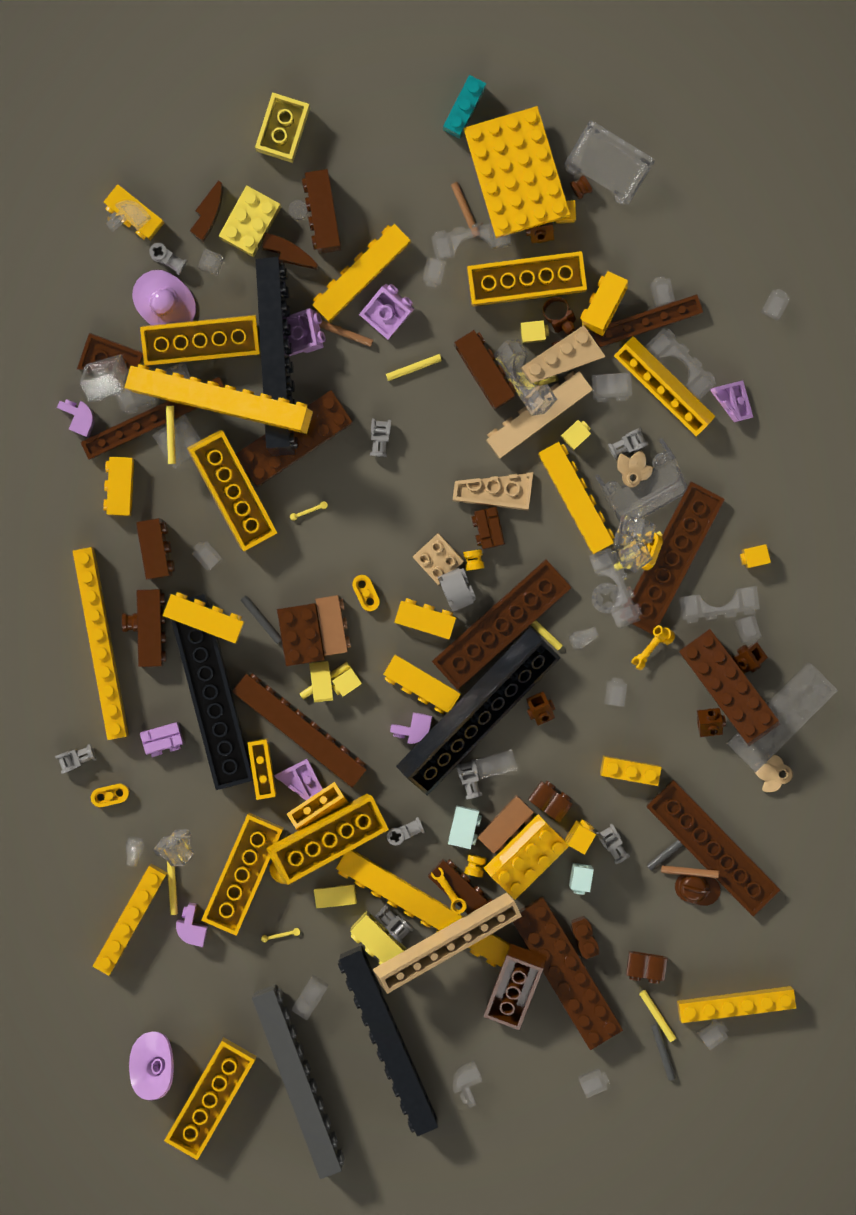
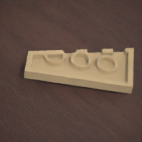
(564, 356)
(496, 491)

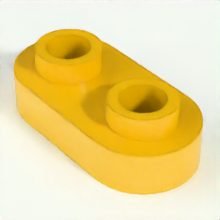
(654, 549)
(365, 593)
(110, 795)

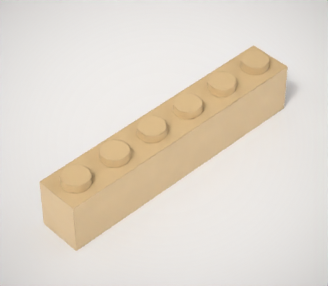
(525, 425)

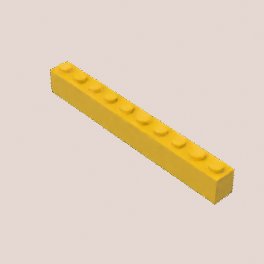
(219, 399)
(100, 643)
(414, 902)

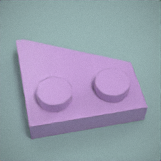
(734, 400)
(301, 779)

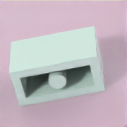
(464, 826)
(581, 878)

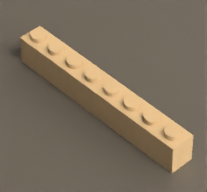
(447, 942)

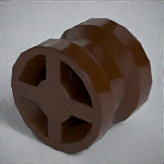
(581, 187)
(129, 622)

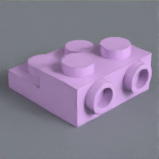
(387, 310)
(305, 331)

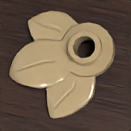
(635, 465)
(771, 774)

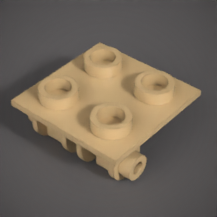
(438, 558)

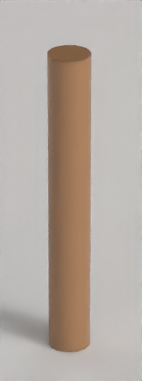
(463, 204)
(346, 333)
(690, 871)

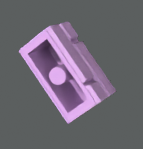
(162, 738)

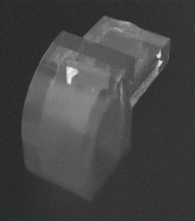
(129, 211)
(465, 1078)

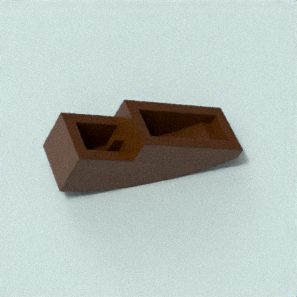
(208, 212)
(288, 251)

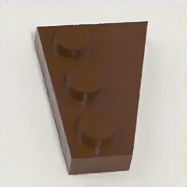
(100, 348)

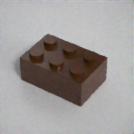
(155, 548)
(300, 634)

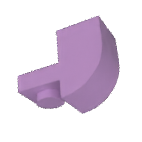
(83, 417)
(417, 731)
(187, 930)

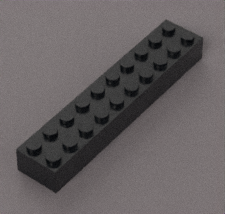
(275, 347)
(213, 704)
(478, 711)
(389, 1041)

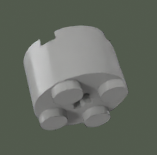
(456, 590)

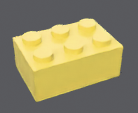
(282, 127)
(249, 221)
(376, 938)

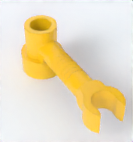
(661, 635)
(453, 897)

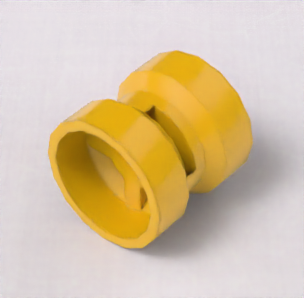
(473, 564)
(475, 865)

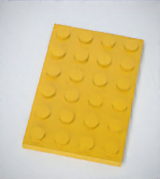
(516, 172)

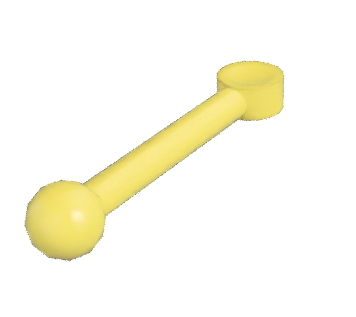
(323, 505)
(265, 938)

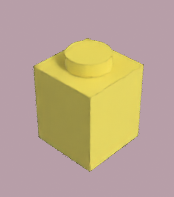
(534, 331)
(576, 434)
(346, 682)

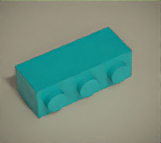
(464, 106)

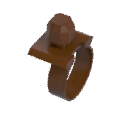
(566, 322)

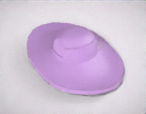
(163, 298)
(151, 1066)

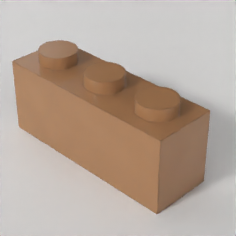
(332, 625)
(506, 824)

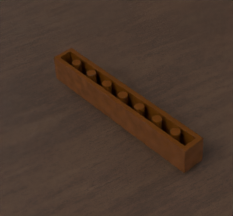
(299, 729)

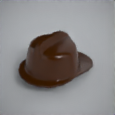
(697, 889)

